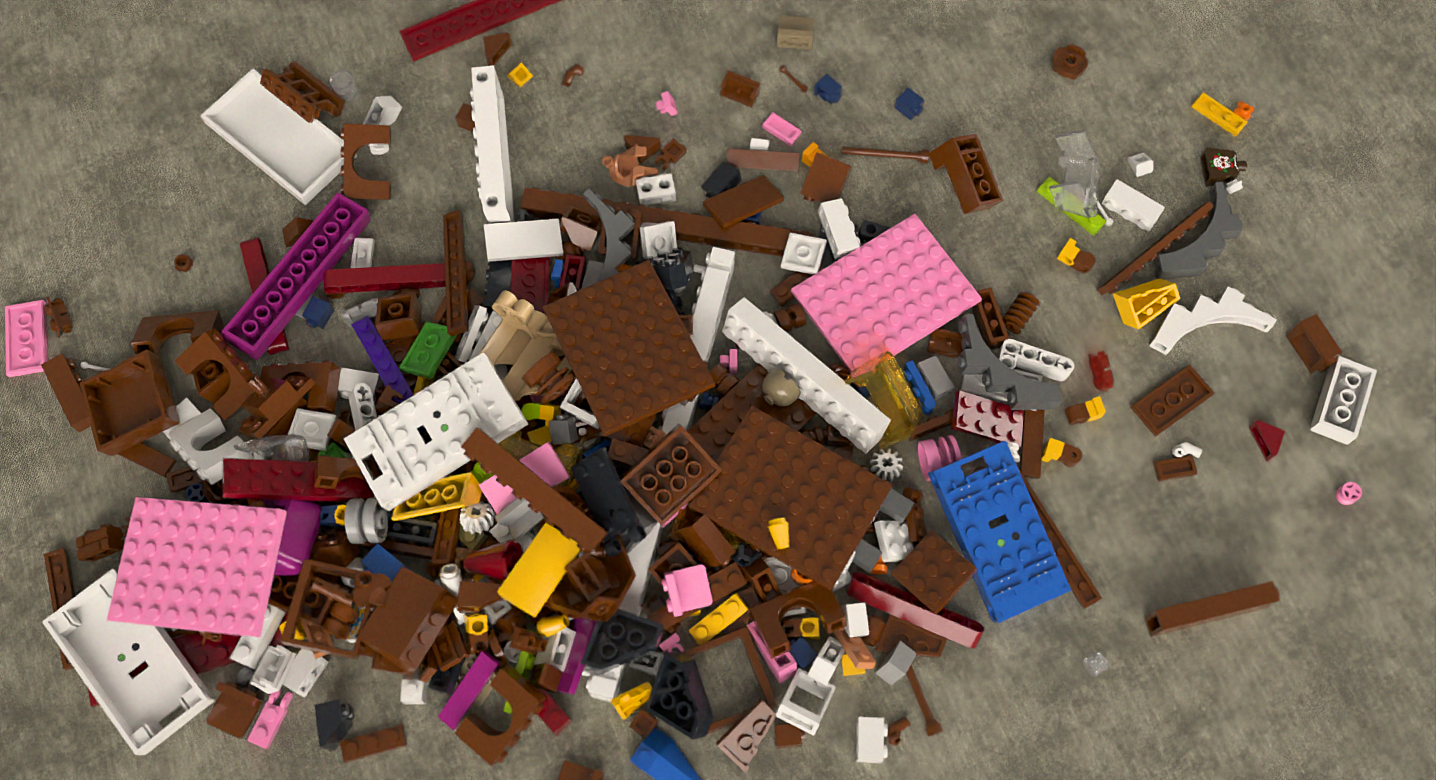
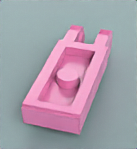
(270, 720)

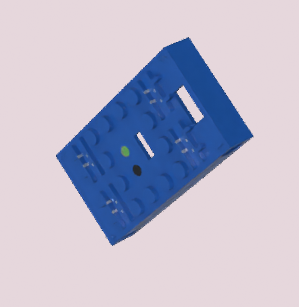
(1013, 559)

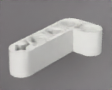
(1035, 360)
(364, 404)

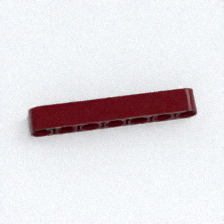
(257, 271)
(384, 278)
(909, 608)

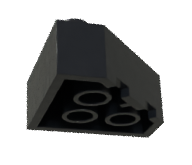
(672, 268)
(620, 641)
(680, 696)

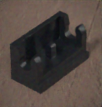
(722, 179)

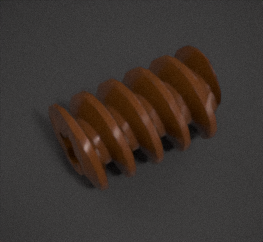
(1019, 312)

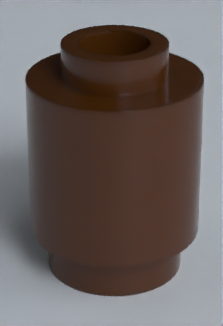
(876, 628)

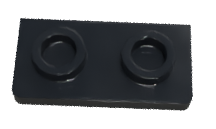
(445, 680)

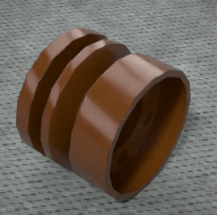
(548, 377)

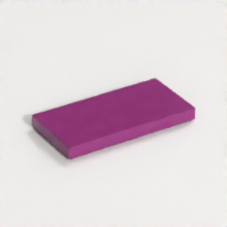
(573, 668)

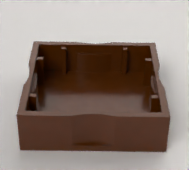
(129, 403)

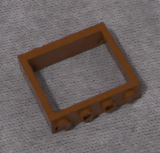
(298, 603)
(756, 666)

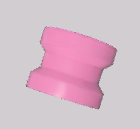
(1353, 490)

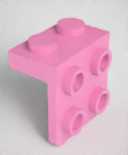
(687, 589)

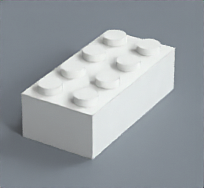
(1343, 400)

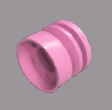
(936, 456)

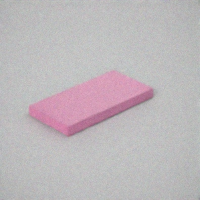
(25, 338)
(541, 461)

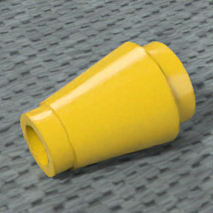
(779, 532)
(550, 625)

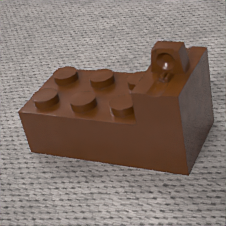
(968, 172)

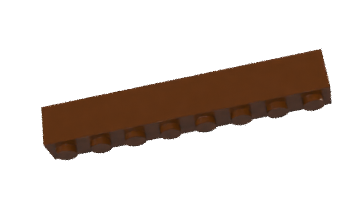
(535, 490)

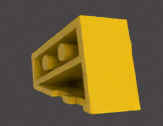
(1145, 301)

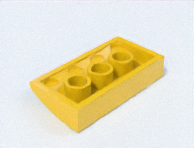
(539, 570)

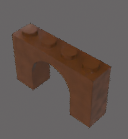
(356, 137)
(157, 329)
(214, 347)
(325, 375)
(813, 596)
(524, 702)

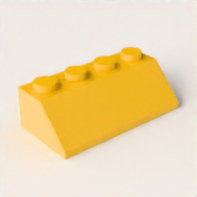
(441, 496)

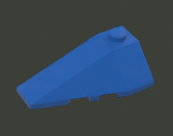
(662, 758)

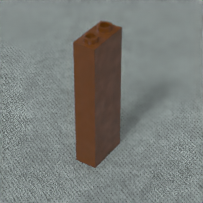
(1212, 608)

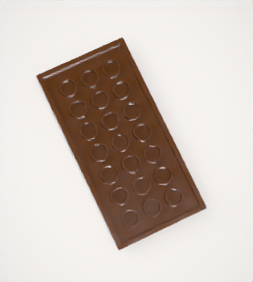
(721, 422)

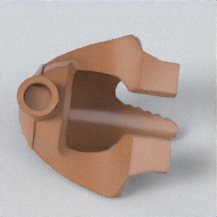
(625, 167)

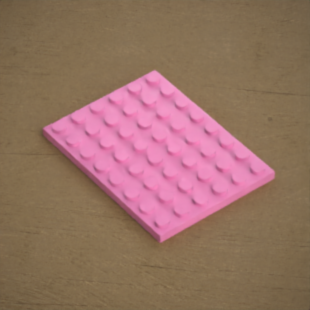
(886, 294)
(197, 566)

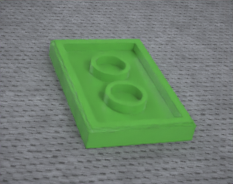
(427, 351)

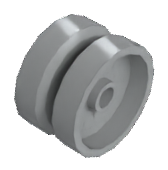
(365, 521)

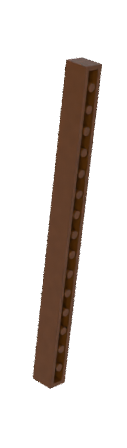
(688, 227)

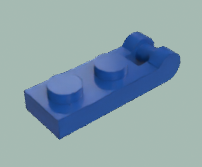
(919, 387)

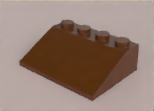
(670, 474)
(408, 620)

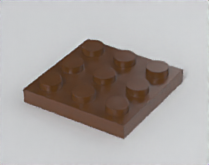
(934, 572)

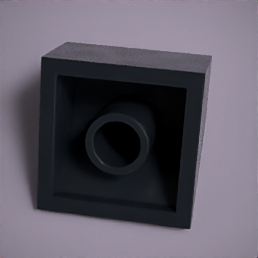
(333, 722)

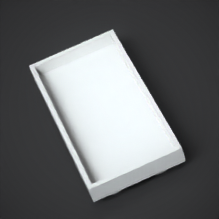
(276, 139)

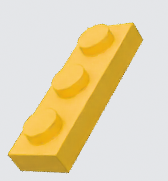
(718, 619)

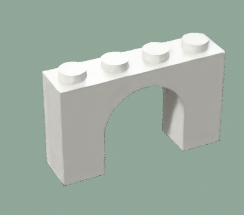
(194, 435)

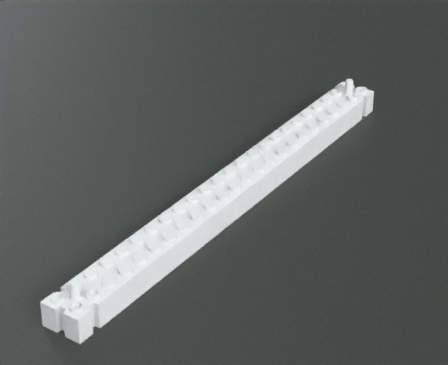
(706, 319)

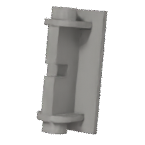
(360, 311)

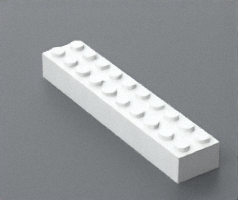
(818, 384)

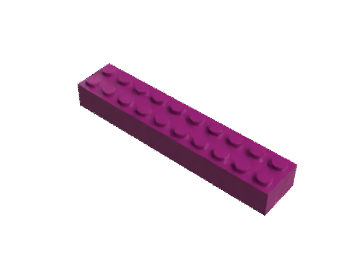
(296, 276)

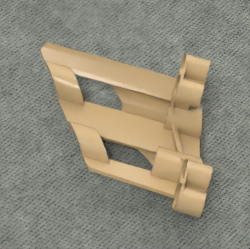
(521, 341)

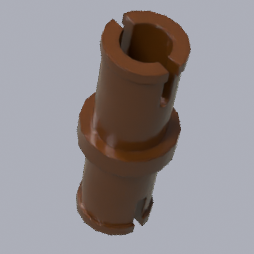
(333, 592)

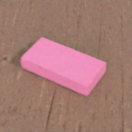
(781, 129)

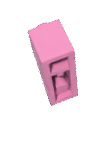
(782, 666)

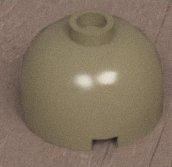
(779, 389)

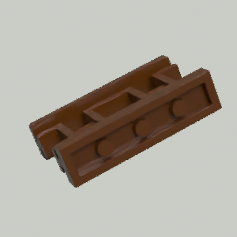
(316, 94)

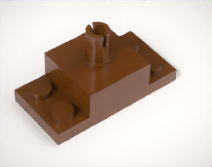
(271, 402)

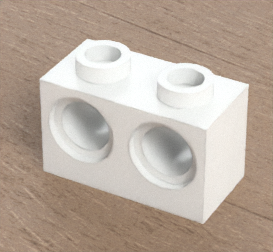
(656, 194)

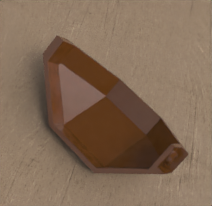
(620, 574)

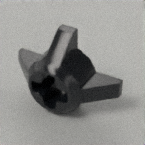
(745, 556)

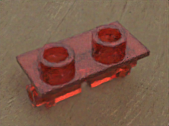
(1102, 379)

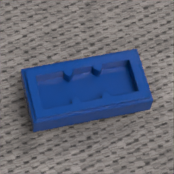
(557, 273)

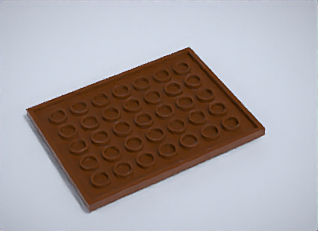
(628, 347)
(786, 475)

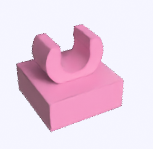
(667, 104)
(730, 361)
(671, 643)

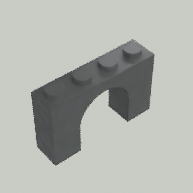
(897, 508)

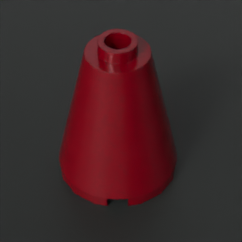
(494, 561)

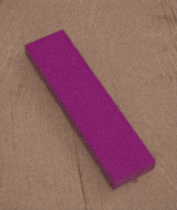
(468, 690)

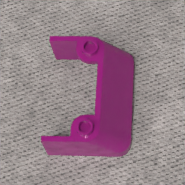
(298, 533)

